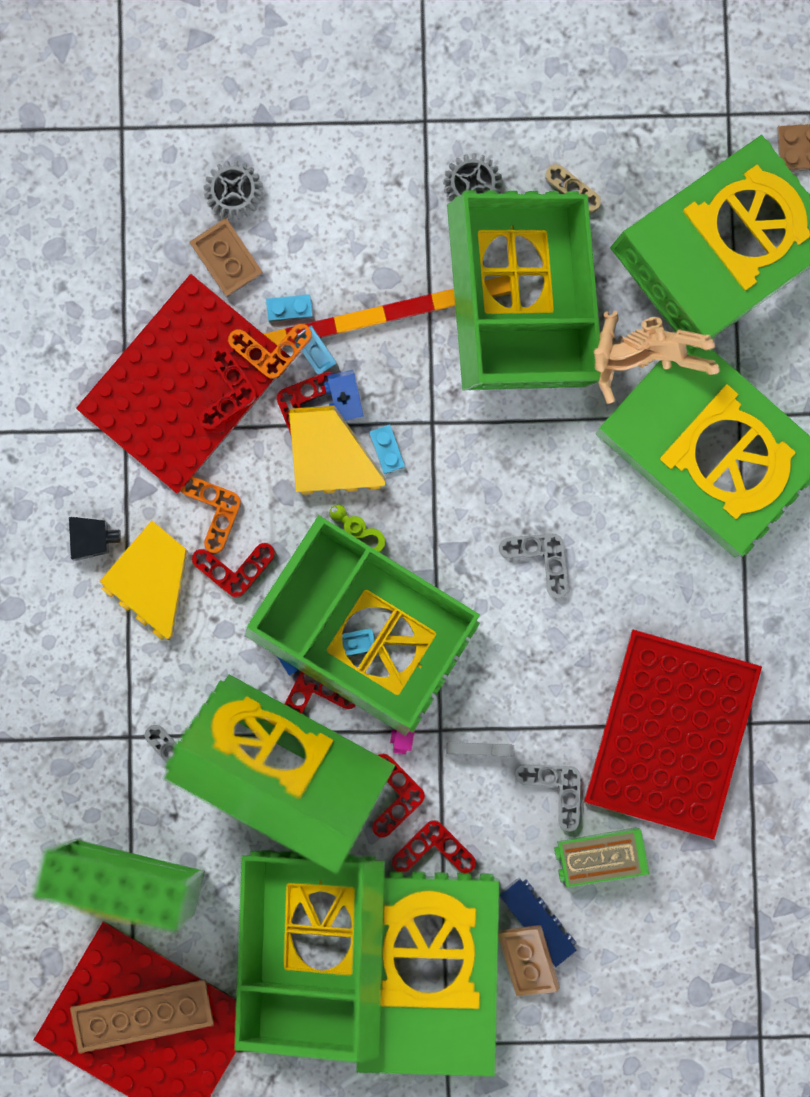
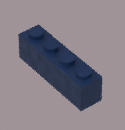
(533, 913)

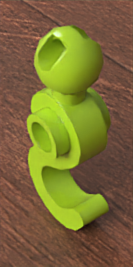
(356, 526)

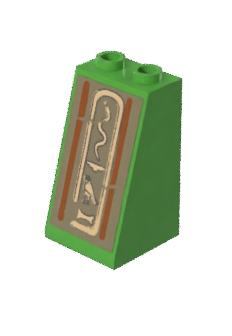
(602, 857)

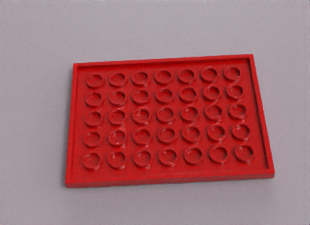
(167, 379)
(673, 734)
(160, 1066)

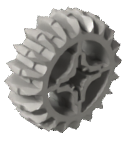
(478, 165)
(227, 197)

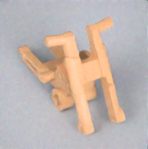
(644, 347)

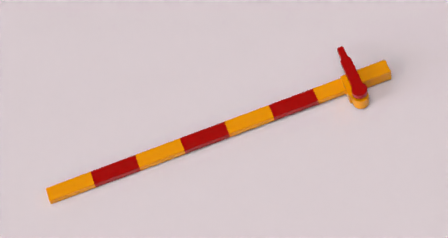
(390, 312)

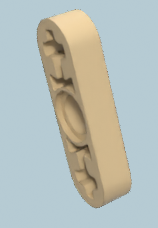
(572, 179)

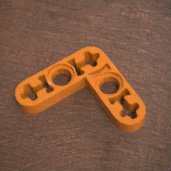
(268, 358)
(222, 511)

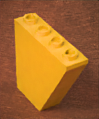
(329, 453)
(149, 579)

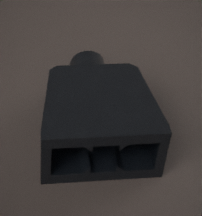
(90, 537)

